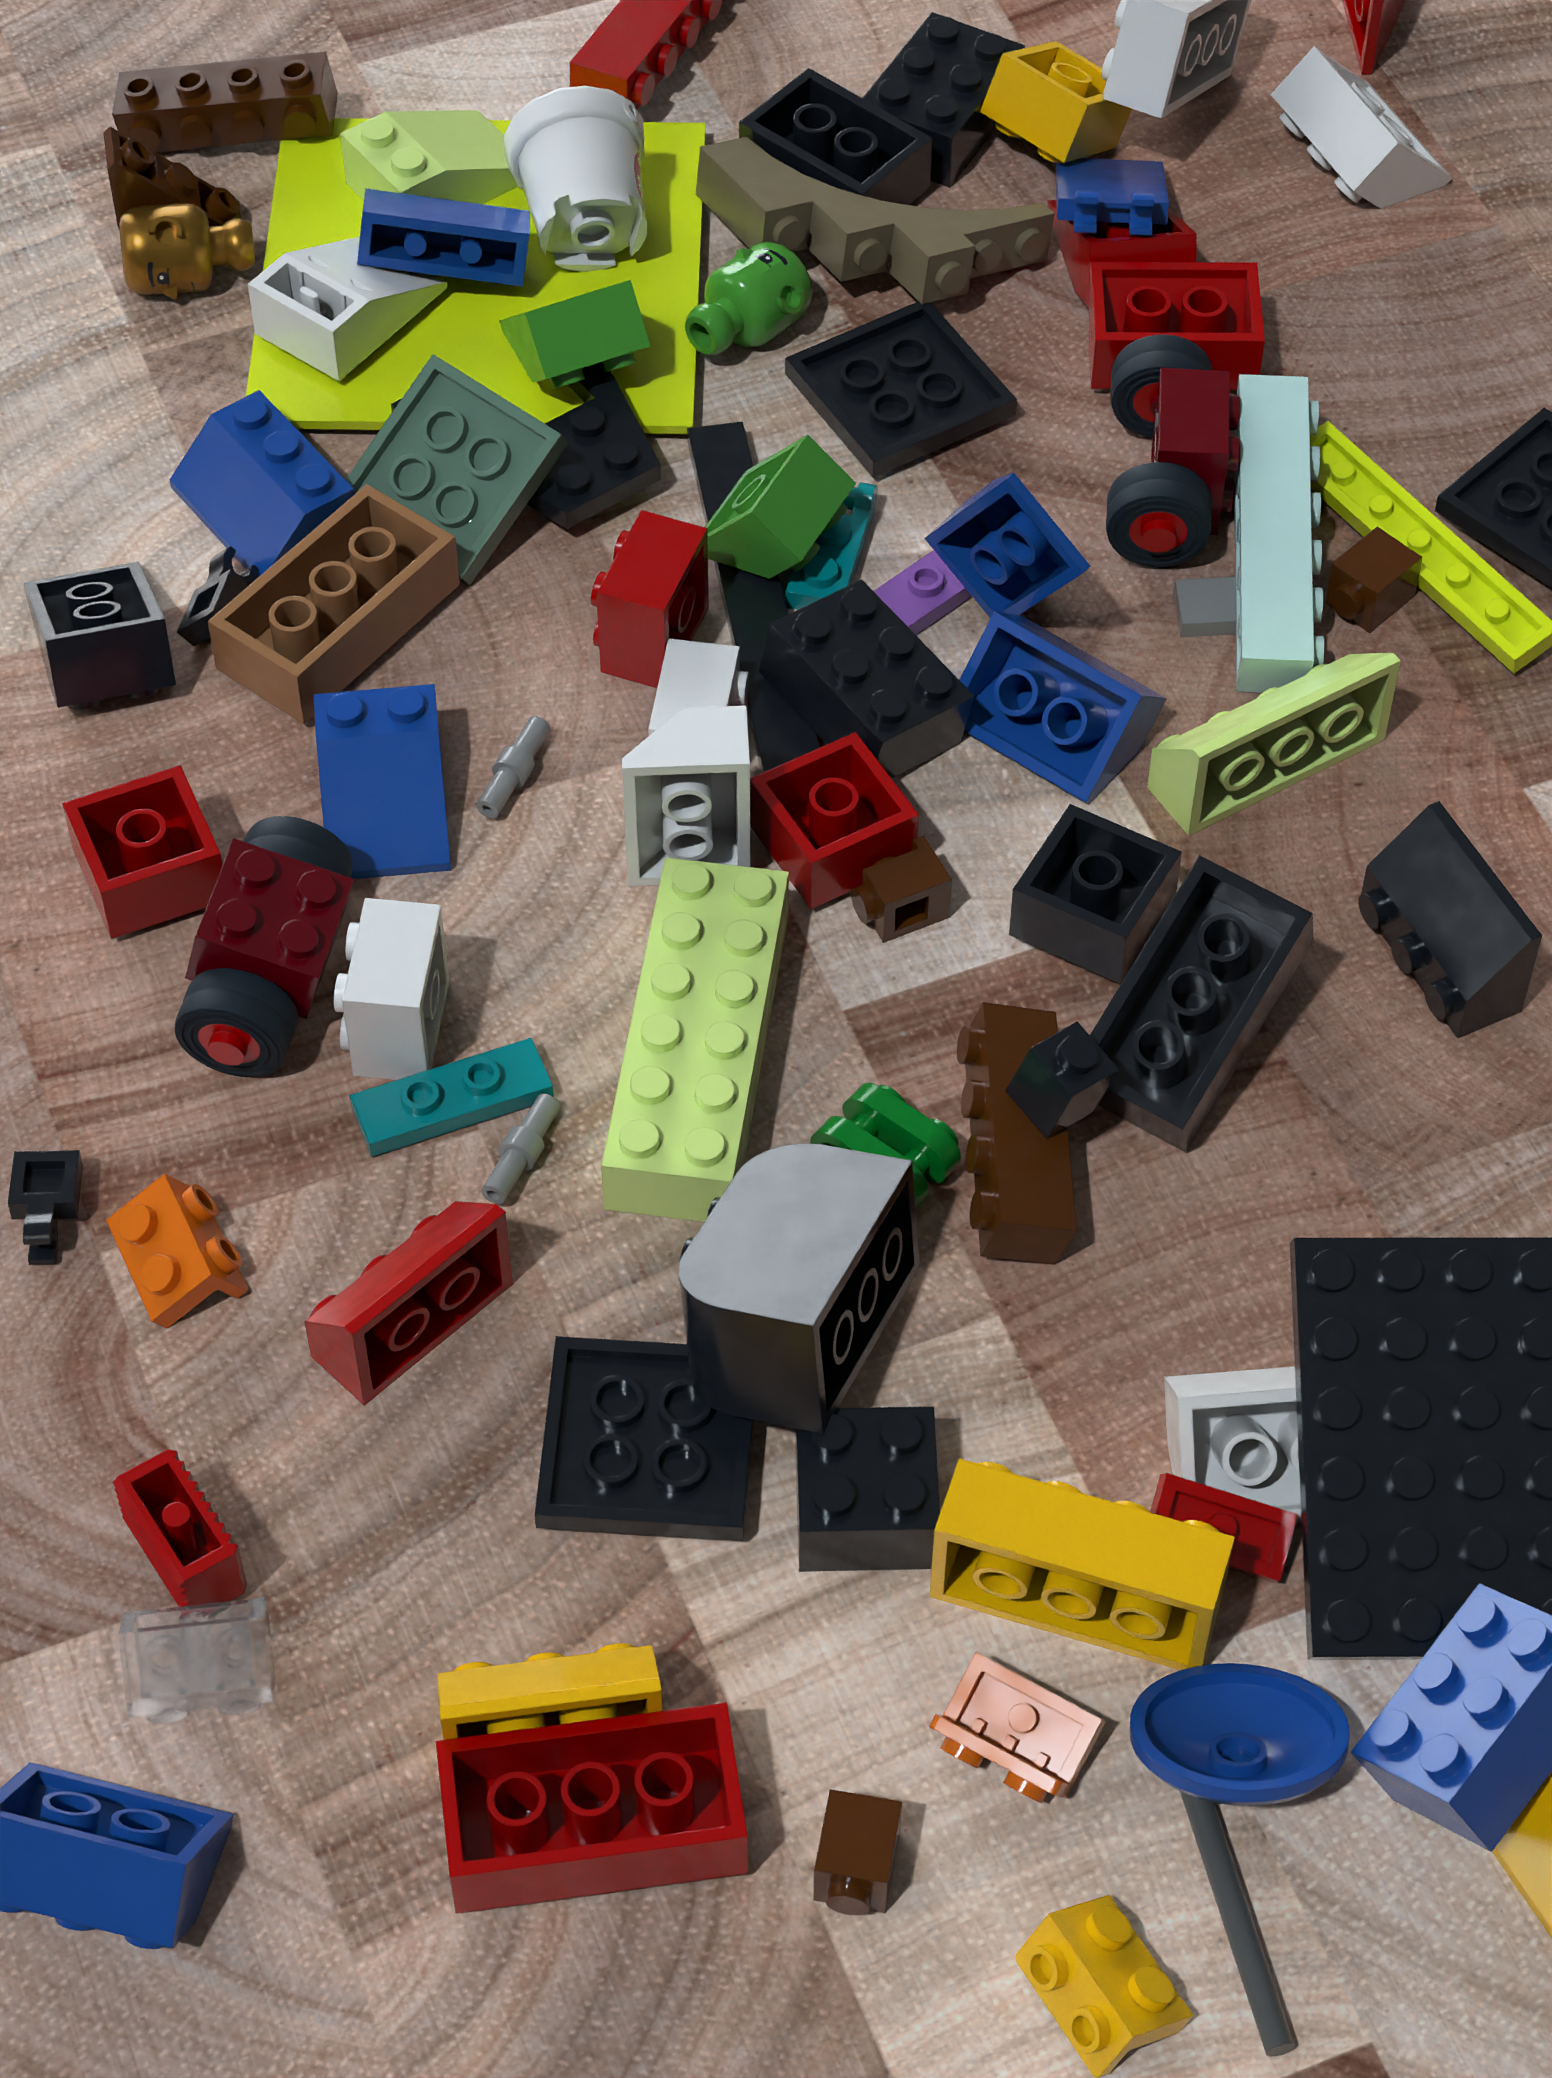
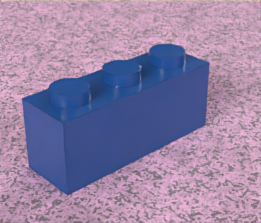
(444, 237)

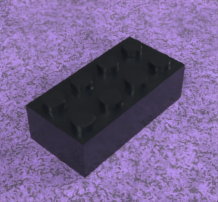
(1198, 999)

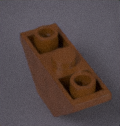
(147, 178)

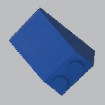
(1006, 548)
(383, 779)

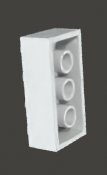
(1171, 51)

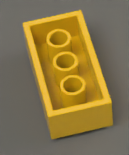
(1079, 1565)

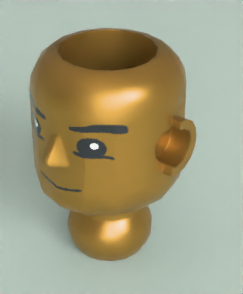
(174, 249)

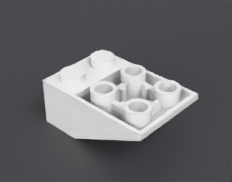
(333, 309)

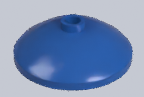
(1239, 1734)

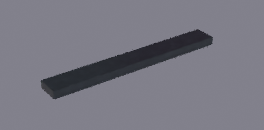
(750, 601)

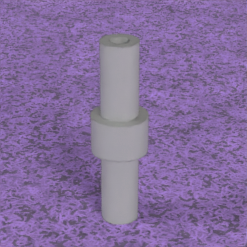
(513, 767)
(520, 1149)

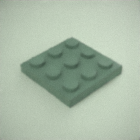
(459, 460)

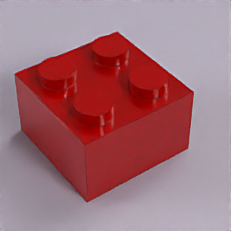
(650, 595)
(831, 817)
(144, 850)

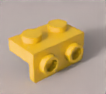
(1101, 1983)

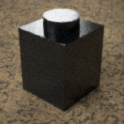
(1061, 1079)

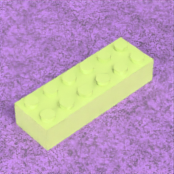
(695, 1039)

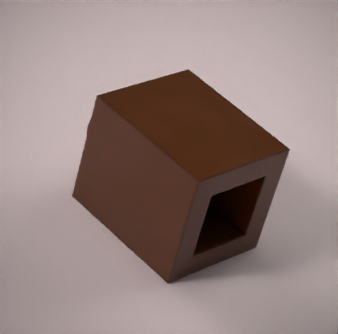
(1373, 579)
(857, 1852)

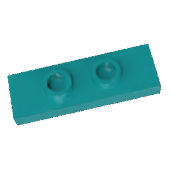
(450, 1097)

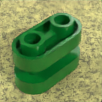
(885, 1125)

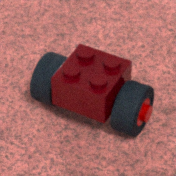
(1172, 505)
(263, 945)

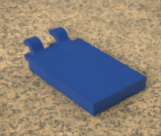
(1111, 192)

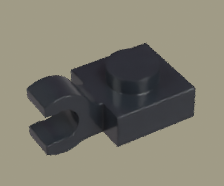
(220, 589)
(41, 1191)

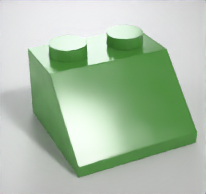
(577, 333)
(779, 511)

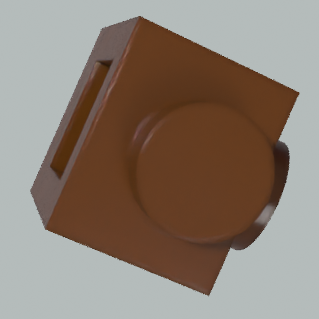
(904, 892)

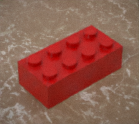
(592, 1807)

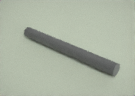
(1239, 1926)

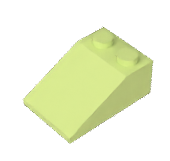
(428, 155)

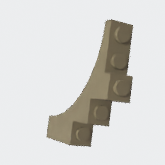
(858, 236)

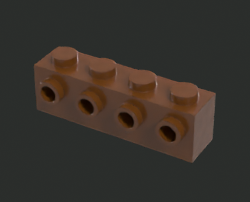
(227, 102)
(1020, 1177)

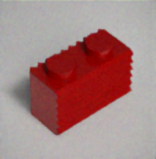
(180, 1531)

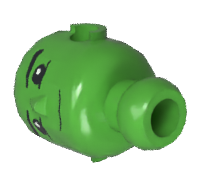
(750, 299)

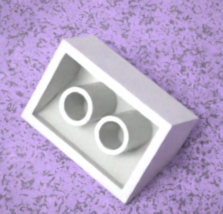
(1356, 133)
(688, 793)
(1237, 1433)

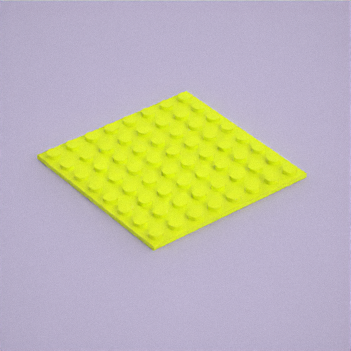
(463, 323)

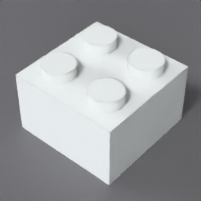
(393, 988)

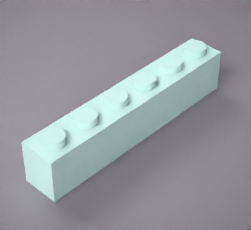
(1274, 533)

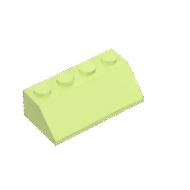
(1274, 740)

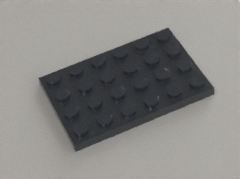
(1420, 1434)

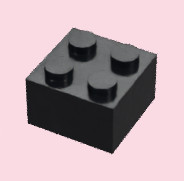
(1094, 893)
(868, 1490)

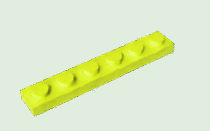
(1449, 568)

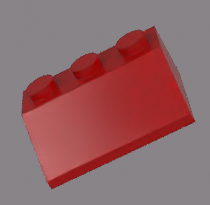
(1199, 301)
(412, 1298)

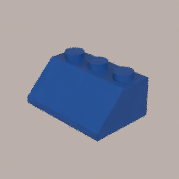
(257, 481)
(1055, 706)
(106, 1855)

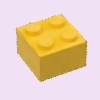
(1054, 103)

